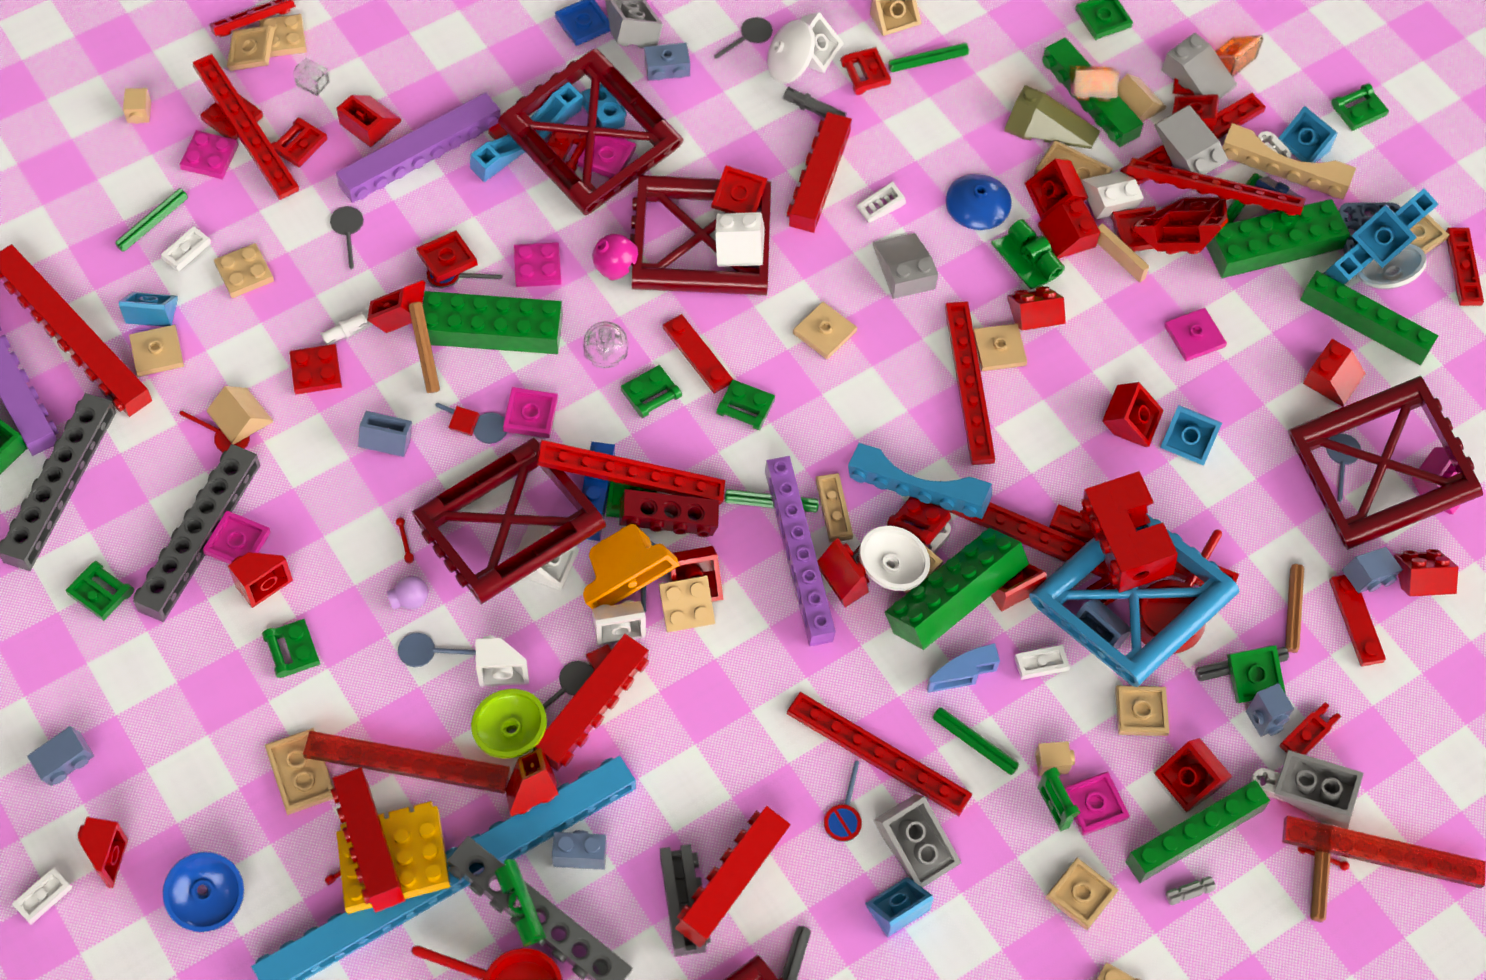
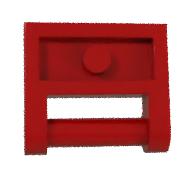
(872, 68)
(562, 144)
(303, 145)
(921, 514)

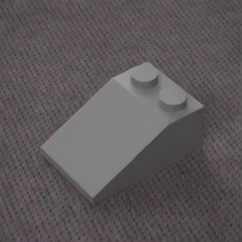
(633, 23)
(1198, 68)
(1190, 142)
(906, 265)
(1319, 788)
(917, 840)

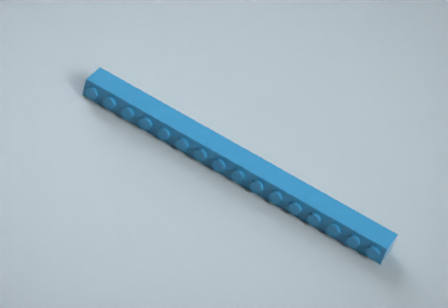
(504, 840)

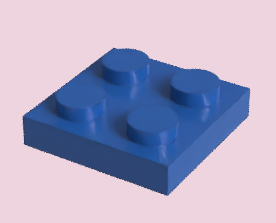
(583, 21)

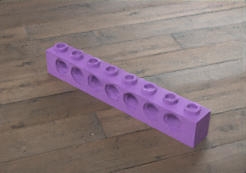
(799, 551)

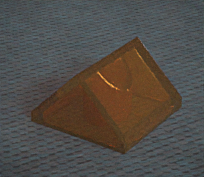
(1239, 52)

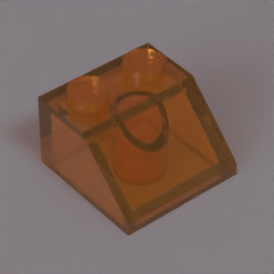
(1094, 82)

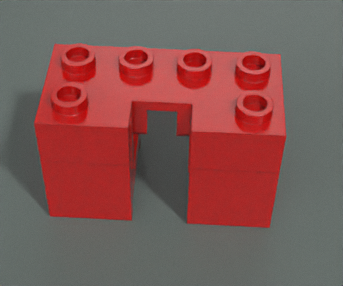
(1131, 555)

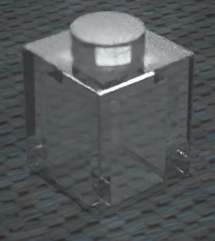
(311, 76)

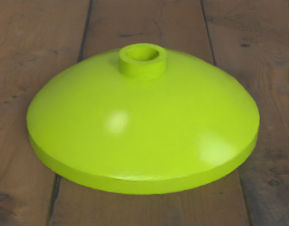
(504, 712)

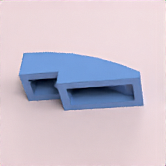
(965, 669)

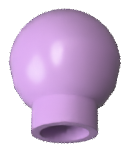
(408, 593)

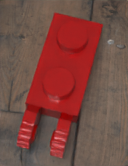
(1309, 732)

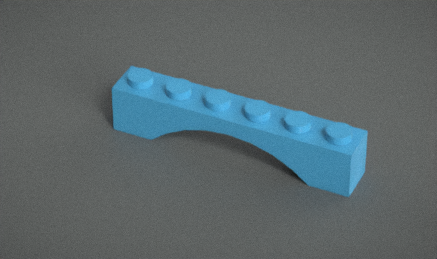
(499, 153)
(1358, 257)
(962, 495)

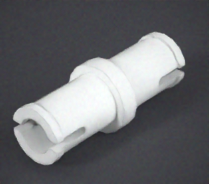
(344, 329)

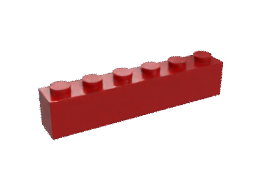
(819, 173)
(592, 700)
(368, 840)
(732, 877)

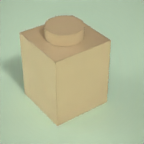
(137, 105)
(1054, 755)

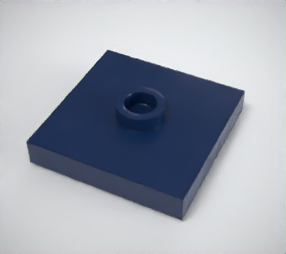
(1270, 184)

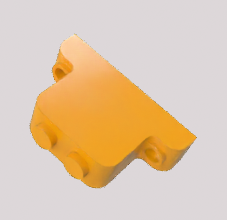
(625, 565)

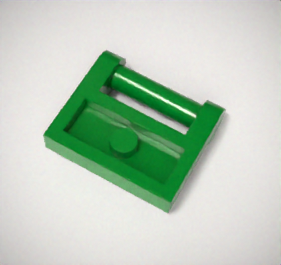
(1363, 112)
(647, 386)
(748, 399)
(94, 596)
(299, 646)
(1057, 799)

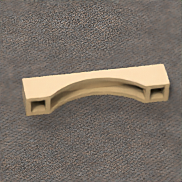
(1327, 177)

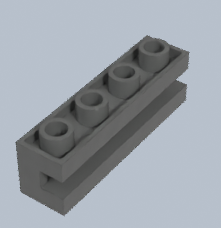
(679, 886)

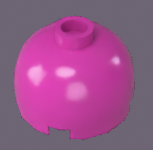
(614, 256)

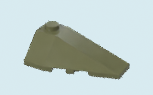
(1044, 118)

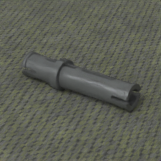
(806, 102)

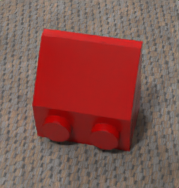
(1054, 186)
(1070, 229)
(1335, 373)
(1133, 414)
(699, 563)
(259, 575)
(1193, 774)
(104, 846)

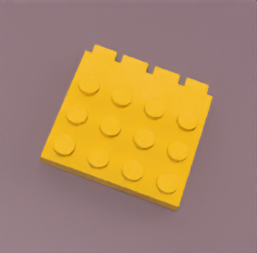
(416, 851)

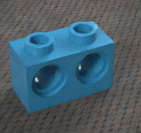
(609, 111)

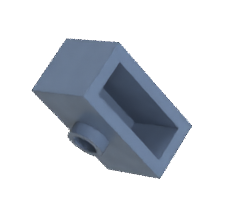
(667, 61)
(376, 435)
(1372, 570)
(1104, 622)
(1270, 710)
(60, 756)
(579, 850)

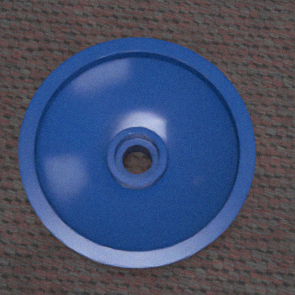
(976, 209)
(206, 910)

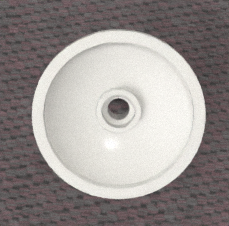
(790, 51)
(1398, 272)
(900, 551)

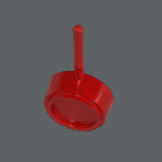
(1159, 612)
(512, 965)

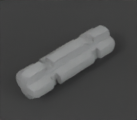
(1190, 890)

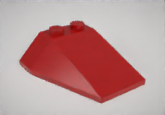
(1184, 224)

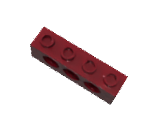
(704, 510)

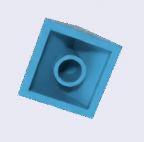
(1308, 136)
(1384, 236)
(148, 309)
(1191, 435)
(899, 905)

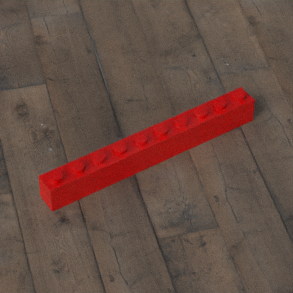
(72, 333)

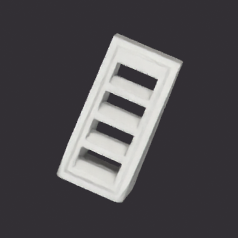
(897, 202)

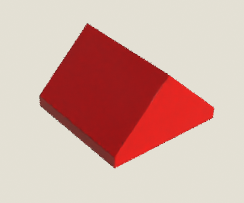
(1019, 587)

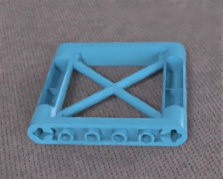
(1139, 662)

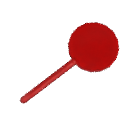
(220, 439)

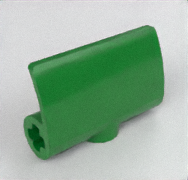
(1029, 255)
(511, 881)

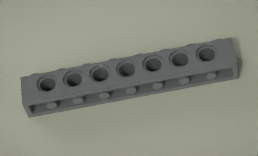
(80, 453)
(160, 604)
(471, 852)

